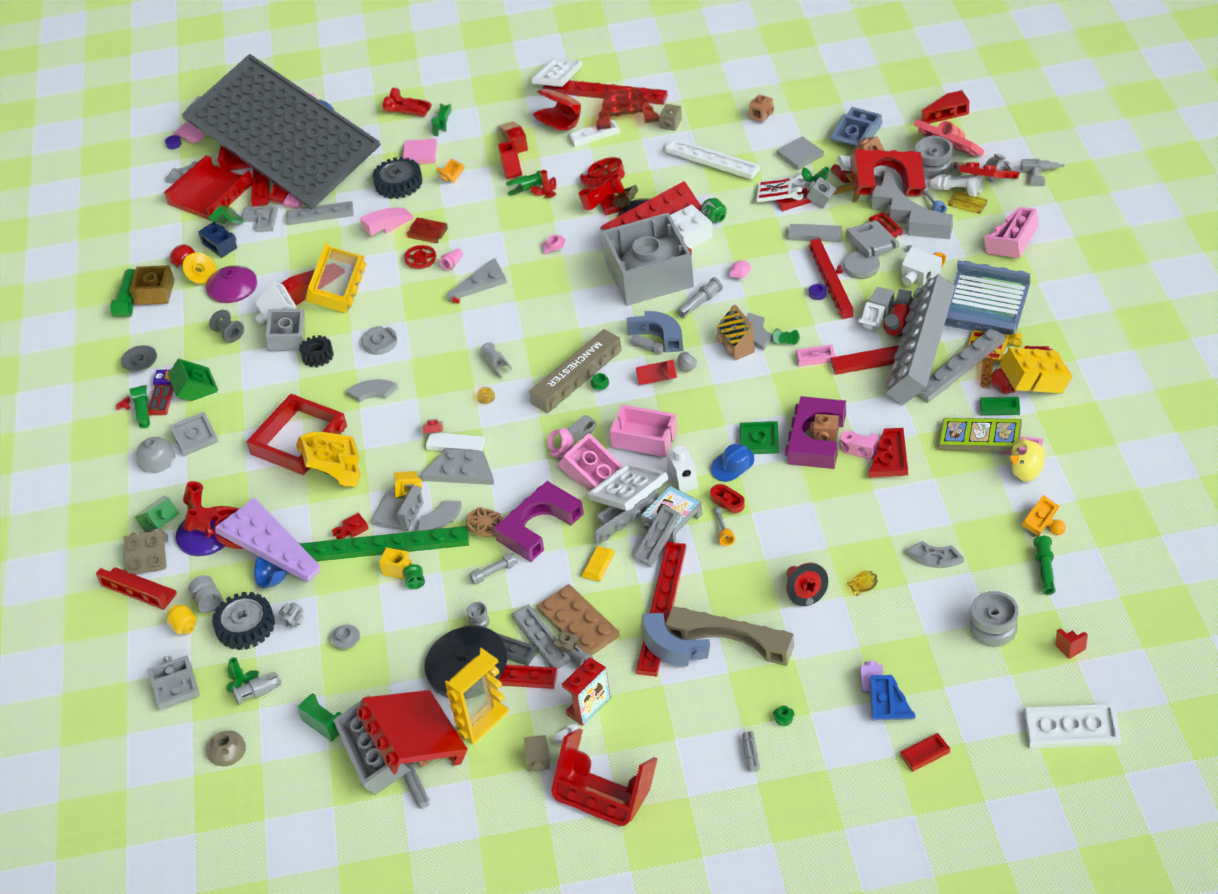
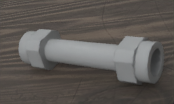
(508, 561)

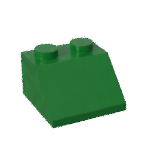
(191, 380)

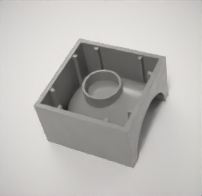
(648, 259)

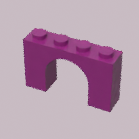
(808, 451)
(546, 500)

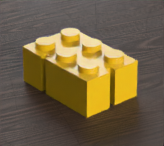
(1025, 365)

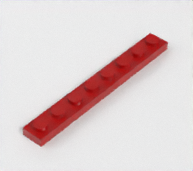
(598, 90)

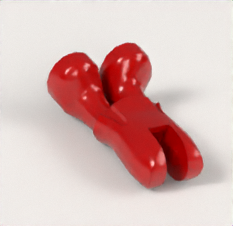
(407, 105)

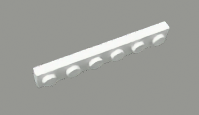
(712, 158)

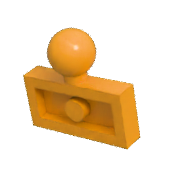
(1042, 516)

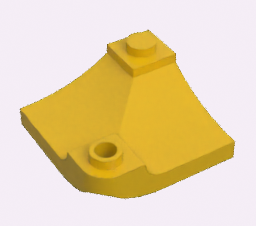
(331, 454)

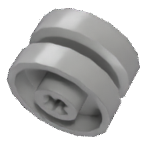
(935, 155)
(994, 618)

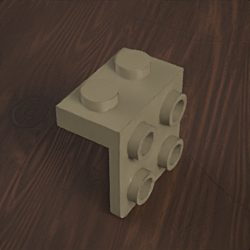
(145, 551)

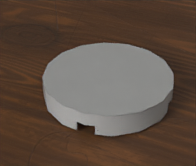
(861, 266)
(379, 340)

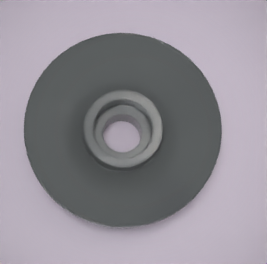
(139, 358)

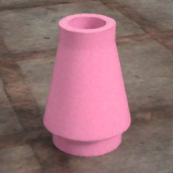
(449, 260)

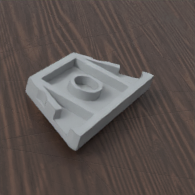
(460, 467)

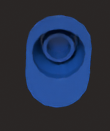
(732, 462)

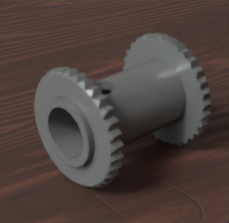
(231, 329)

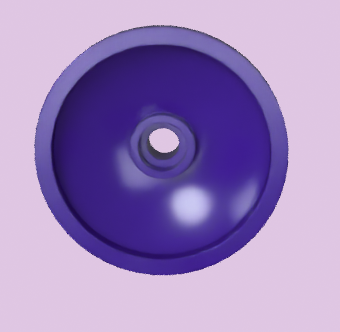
(196, 543)

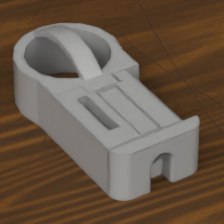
(577, 429)

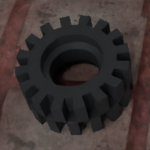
(316, 358)

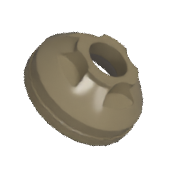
(226, 754)

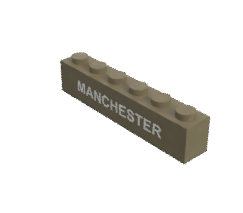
(575, 371)

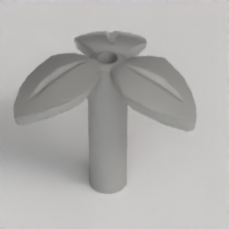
(999, 161)

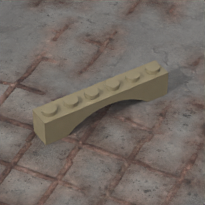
(772, 644)

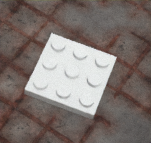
(627, 486)

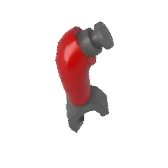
(896, 321)

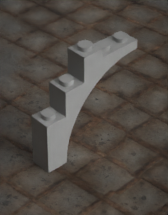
(917, 219)

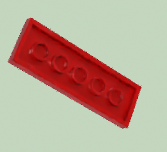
(668, 201)

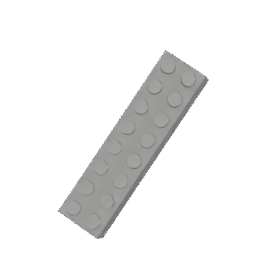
(920, 339)

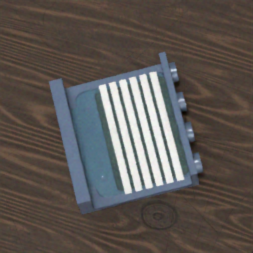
(987, 298)

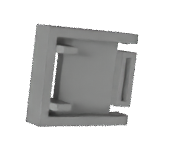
(871, 238)

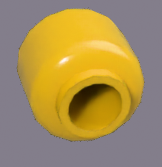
(181, 619)

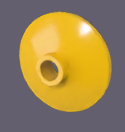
(199, 262)

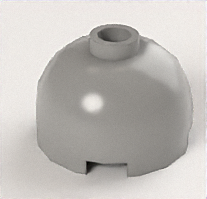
(155, 454)

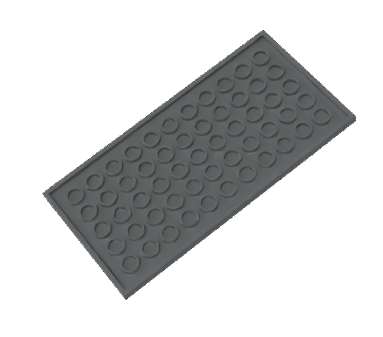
(281, 131)

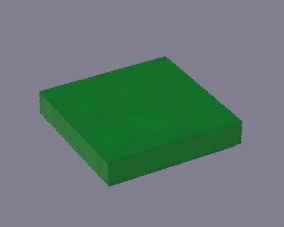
(760, 437)

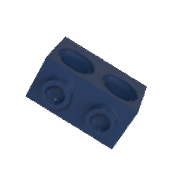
(218, 239)

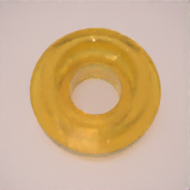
(485, 395)

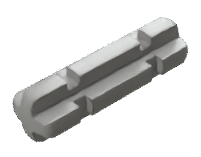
(647, 344)
(750, 751)

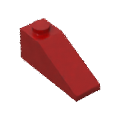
(947, 107)
(513, 131)

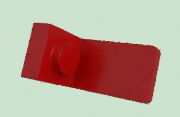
(656, 372)

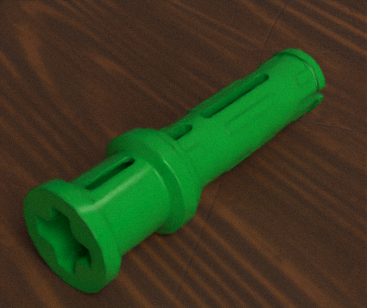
(1044, 557)

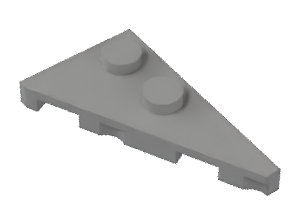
(485, 278)

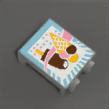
(678, 501)

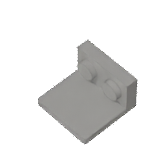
(400, 511)

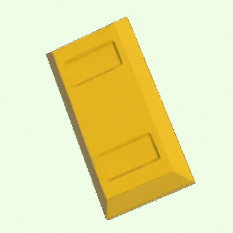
(598, 563)

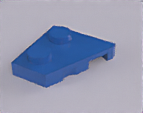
(888, 700)

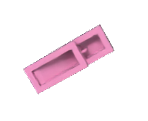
(385, 220)

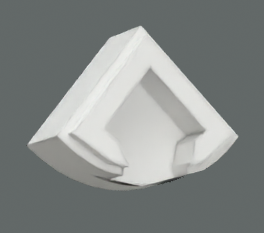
(558, 738)

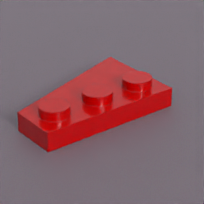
(891, 455)

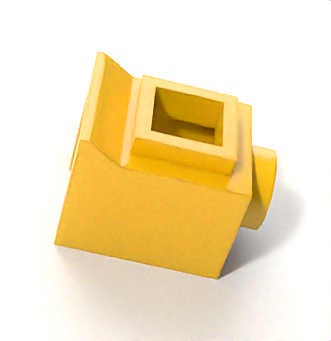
(405, 478)

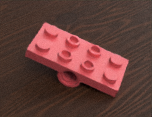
(952, 133)

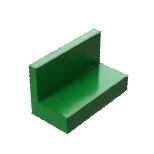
(223, 214)

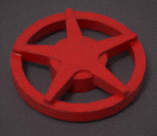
(420, 256)

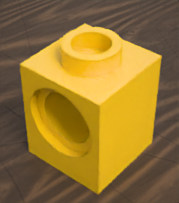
(393, 562)

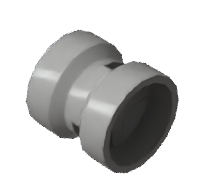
(478, 614)

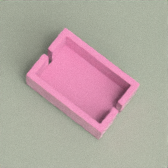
(644, 430)

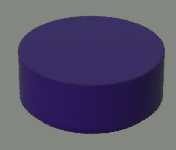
(173, 142)
(817, 291)

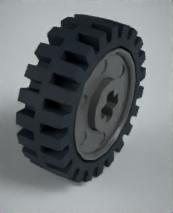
(397, 177)

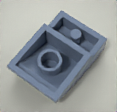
(856, 126)

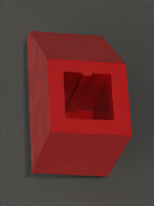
(509, 159)

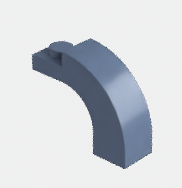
(660, 325)
(669, 647)

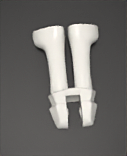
(972, 183)

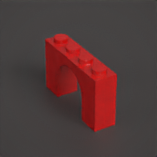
(906, 163)

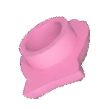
(553, 243)
(740, 269)

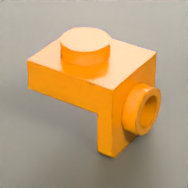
(451, 170)

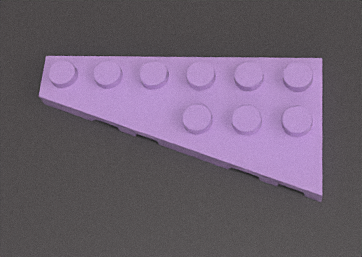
(264, 536)

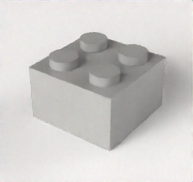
(285, 329)

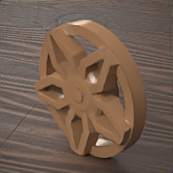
(482, 522)

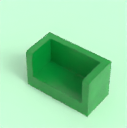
(318, 717)

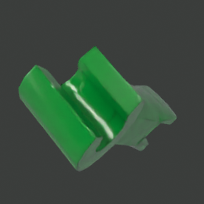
(439, 122)
(140, 398)

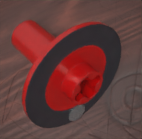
(806, 583)

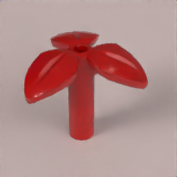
(548, 186)

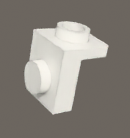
(872, 316)

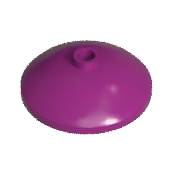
(231, 284)

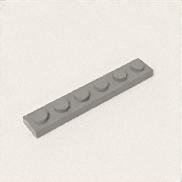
(962, 363)

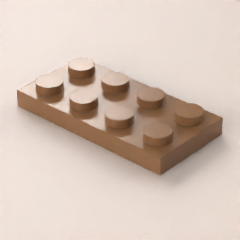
(575, 615)

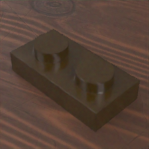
(624, 199)

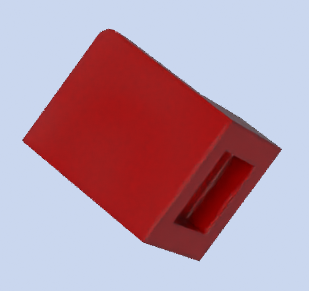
(1071, 643)

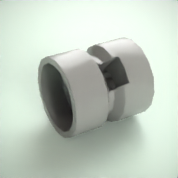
(205, 593)

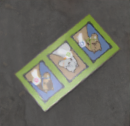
(979, 434)

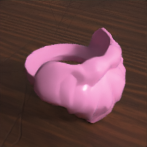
(566, 445)

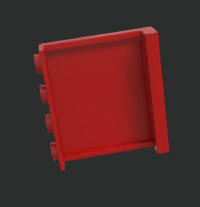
(207, 188)
(410, 728)

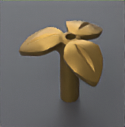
(845, 188)

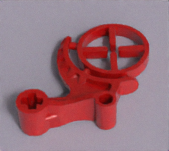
(601, 185)
(201, 517)

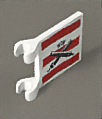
(780, 188)

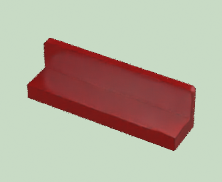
(136, 587)

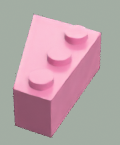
(1013, 235)

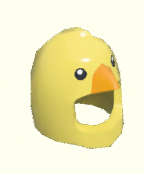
(1029, 465)

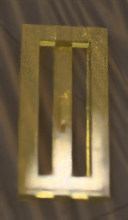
(966, 202)

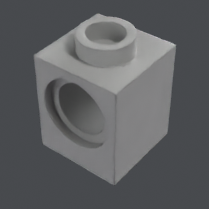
(820, 192)
(883, 297)

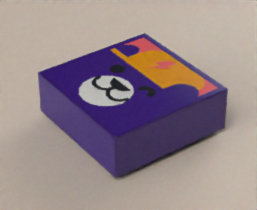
(161, 377)

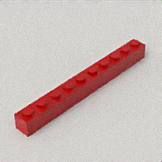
(830, 278)

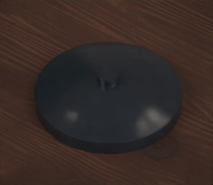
(459, 648)

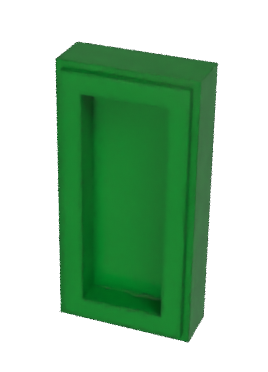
(999, 406)

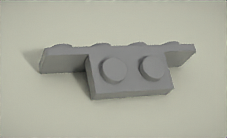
(616, 519)

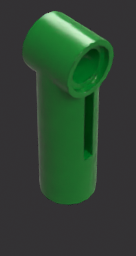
(123, 304)

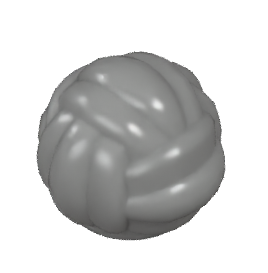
(686, 361)

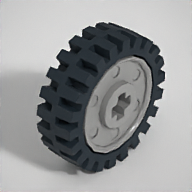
(243, 620)

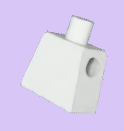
(919, 267)
(273, 297)
(678, 462)

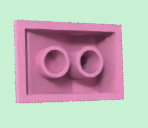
(589, 463)

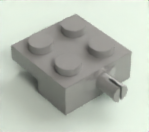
(173, 681)

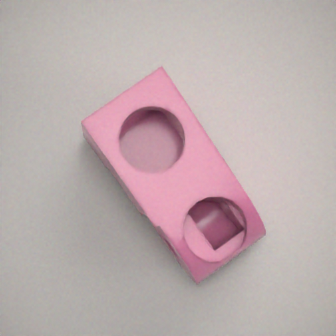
(859, 444)

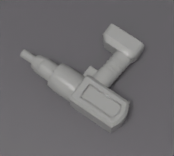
(1036, 166)

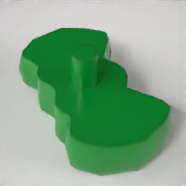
(788, 337)

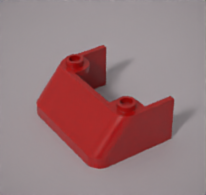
(596, 795)

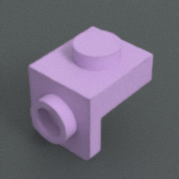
(869, 668)

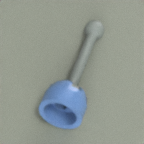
(938, 205)

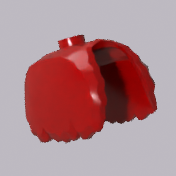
(563, 115)

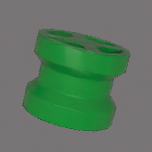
(413, 576)

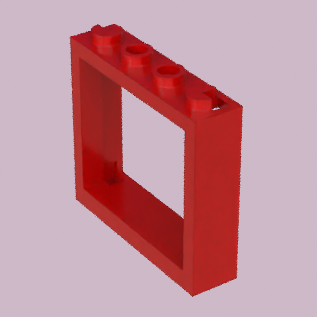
(278, 419)

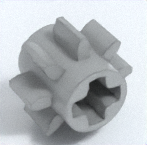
(291, 615)

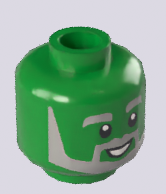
(714, 210)

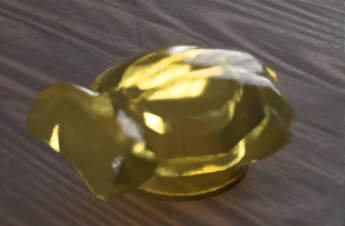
(863, 582)

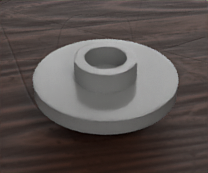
(345, 636)

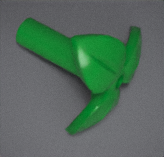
(809, 178)
(236, 672)

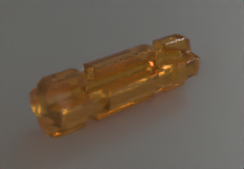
(987, 368)

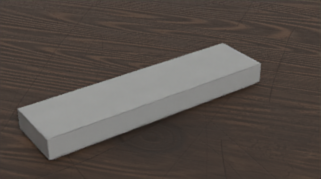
(320, 213)
(540, 636)

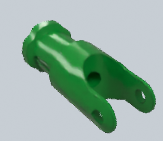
(525, 183)

